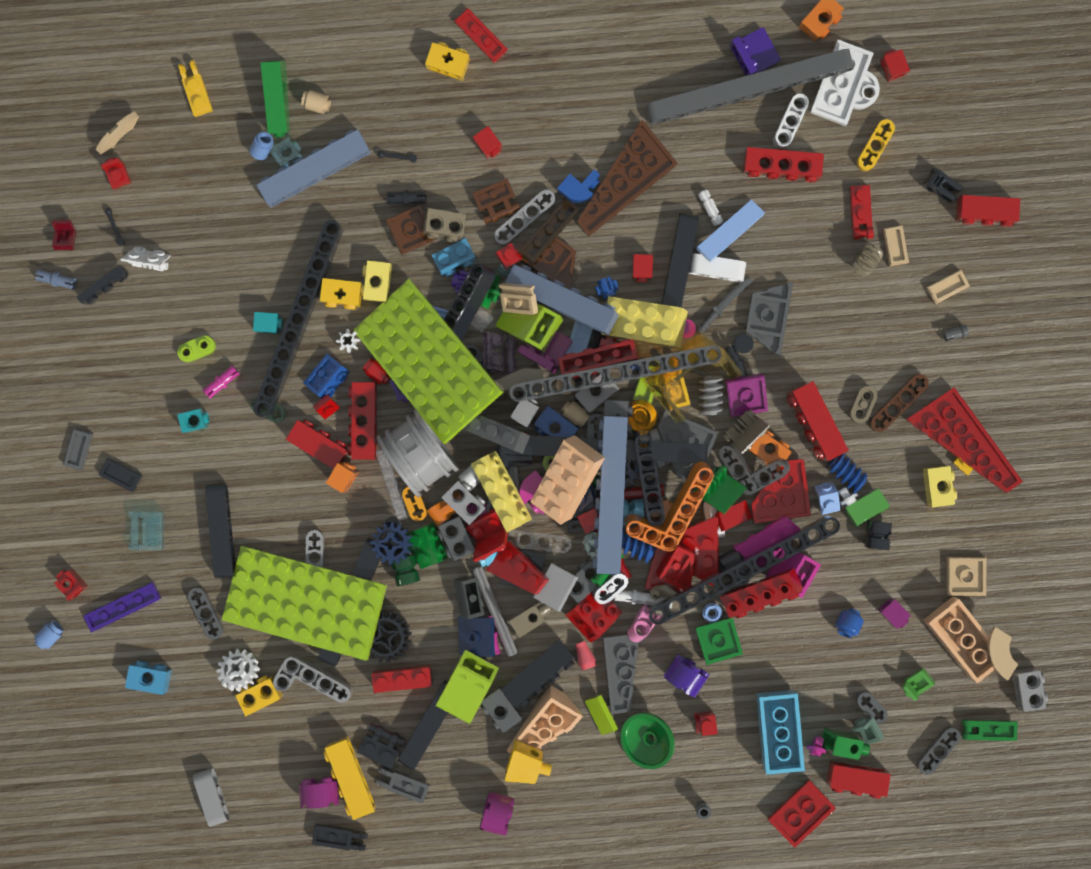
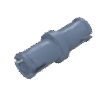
(56, 279)

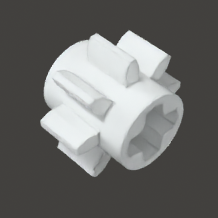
(342, 340)

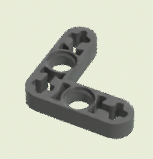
(752, 477)

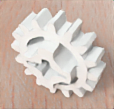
(242, 661)

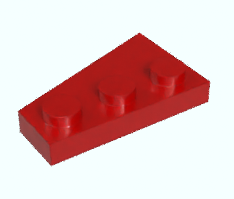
(517, 569)

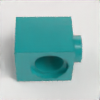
(267, 323)
(185, 420)

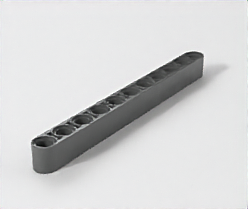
(749, 86)
(662, 360)

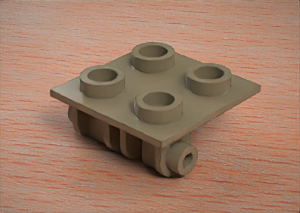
(748, 433)

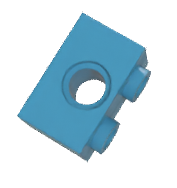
(137, 681)

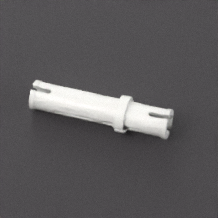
(638, 597)

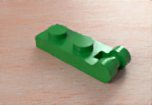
(990, 730)

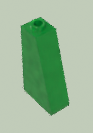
(276, 97)

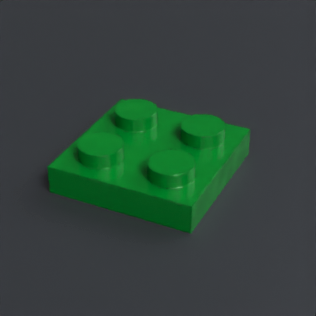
(719, 640)

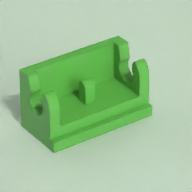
(867, 508)

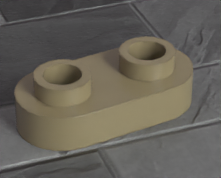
(863, 405)

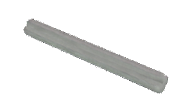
(495, 611)

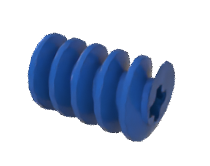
(848, 472)
(637, 547)

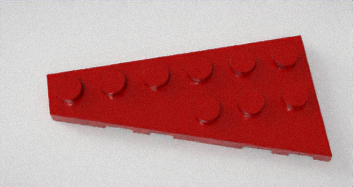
(959, 431)

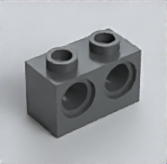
(462, 536)
(587, 585)

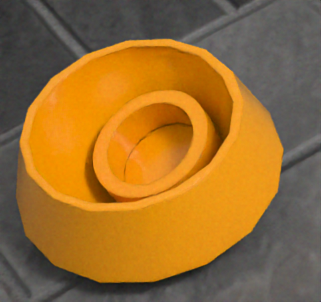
(643, 415)

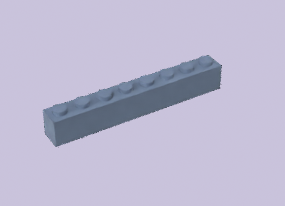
(611, 495)

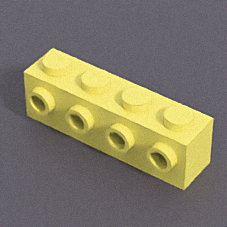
(501, 491)

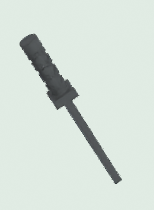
(717, 310)

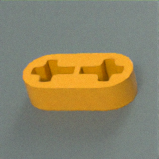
(410, 505)

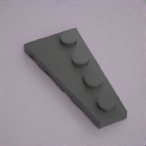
(620, 671)

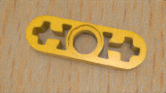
(891, 127)

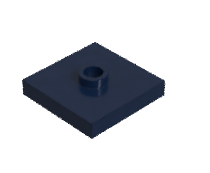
(477, 636)

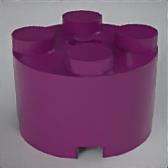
(318, 793)
(496, 813)

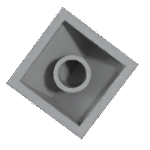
(557, 588)

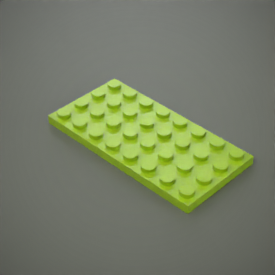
(427, 361)
(304, 602)

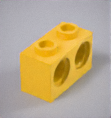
(260, 698)

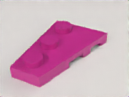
(771, 534)

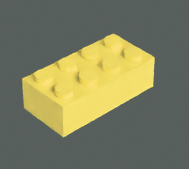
(648, 322)

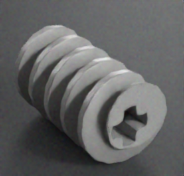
(711, 395)

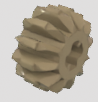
(867, 259)

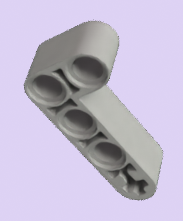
(315, 682)

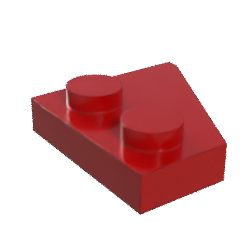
(678, 568)

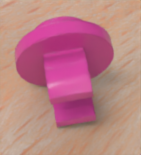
(816, 748)

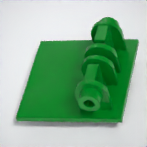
(723, 490)

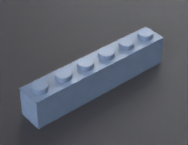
(313, 168)
(566, 301)

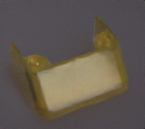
(666, 386)

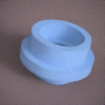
(716, 616)

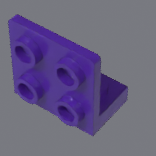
(754, 52)

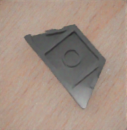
(769, 316)

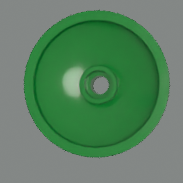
(640, 745)

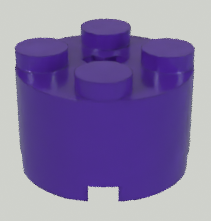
(685, 675)

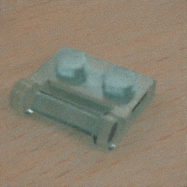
(152, 530)

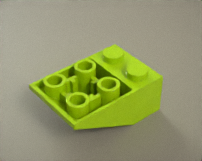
(534, 329)
(467, 686)

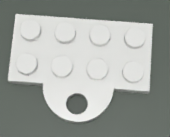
(845, 91)

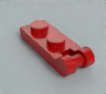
(861, 211)

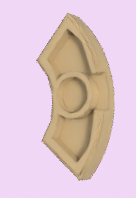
(117, 132)
(1000, 653)

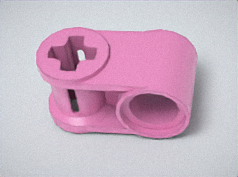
(643, 623)

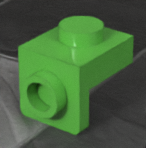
(917, 683)

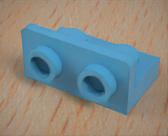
(454, 257)

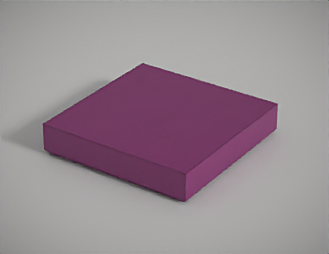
(746, 394)

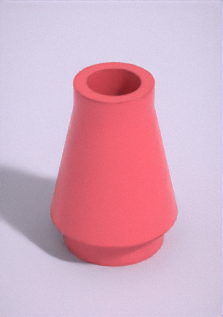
(585, 657)

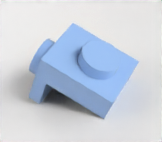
(828, 498)

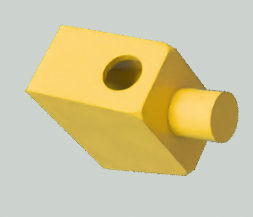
(525, 764)

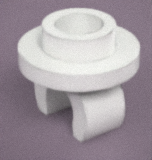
(848, 498)

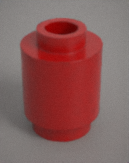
(376, 372)

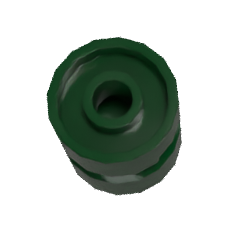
(405, 571)

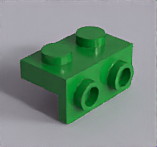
(427, 546)

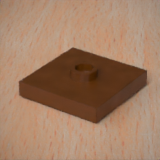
(408, 229)

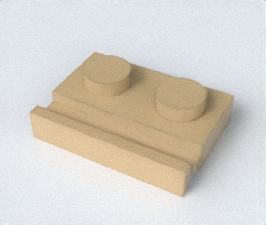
(518, 298)

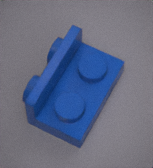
(326, 377)

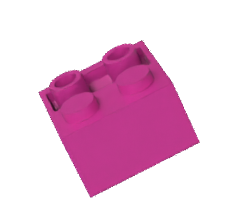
(803, 565)

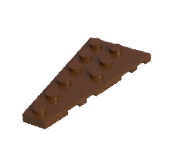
(633, 172)

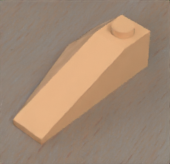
(548, 719)

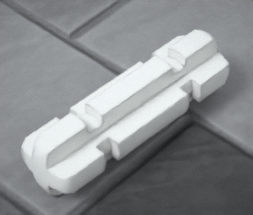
(710, 208)

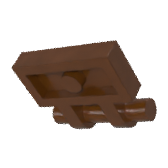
(494, 195)

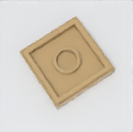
(966, 576)

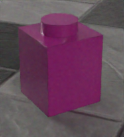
(894, 613)

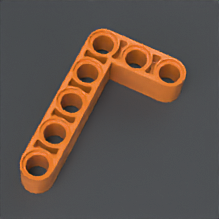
(675, 513)

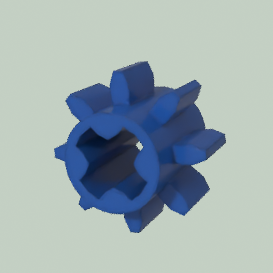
(606, 288)

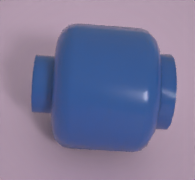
(849, 623)

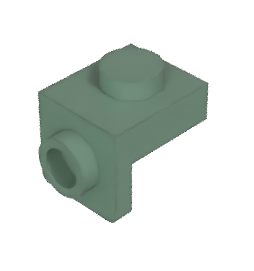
(868, 729)

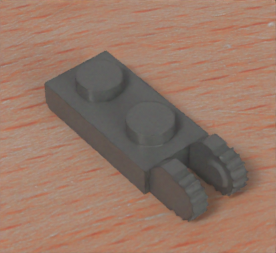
(403, 785)

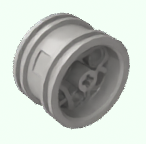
(417, 453)

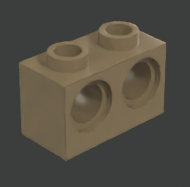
(444, 218)

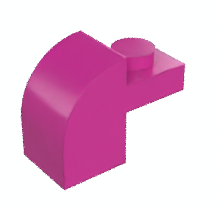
(529, 487)

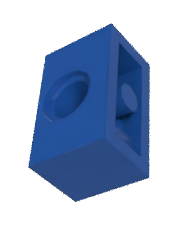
(550, 416)

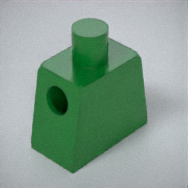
(844, 744)

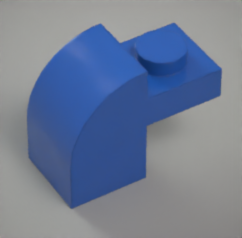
(578, 192)

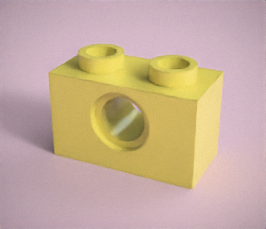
(381, 292)
(932, 477)

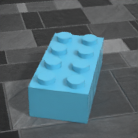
(780, 732)

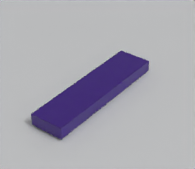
(122, 607)

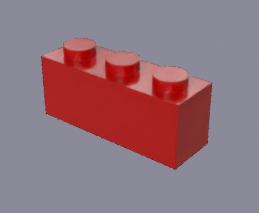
(988, 210)
(317, 443)
(402, 678)
(858, 779)

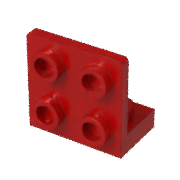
(489, 535)
(593, 618)

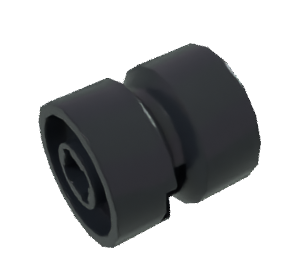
(878, 535)

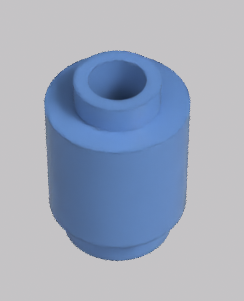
(261, 145)
(48, 635)

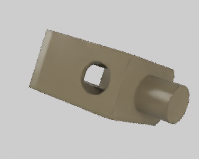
(519, 622)

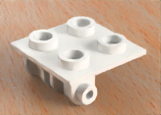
(142, 258)

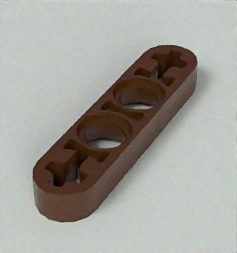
(897, 401)

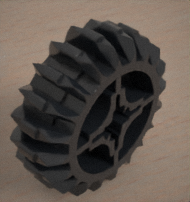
(389, 643)

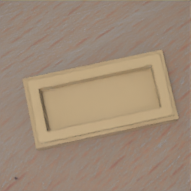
(895, 245)
(947, 286)

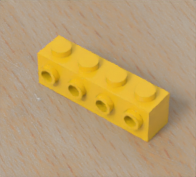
(350, 778)

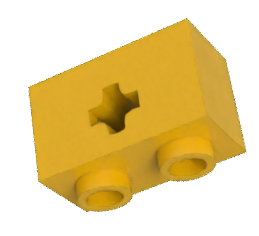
(454, 68)
(331, 287)

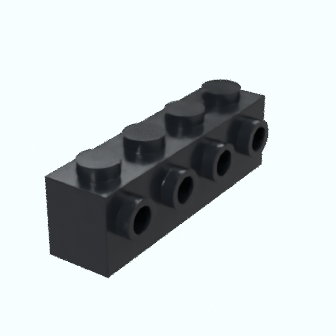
(539, 674)

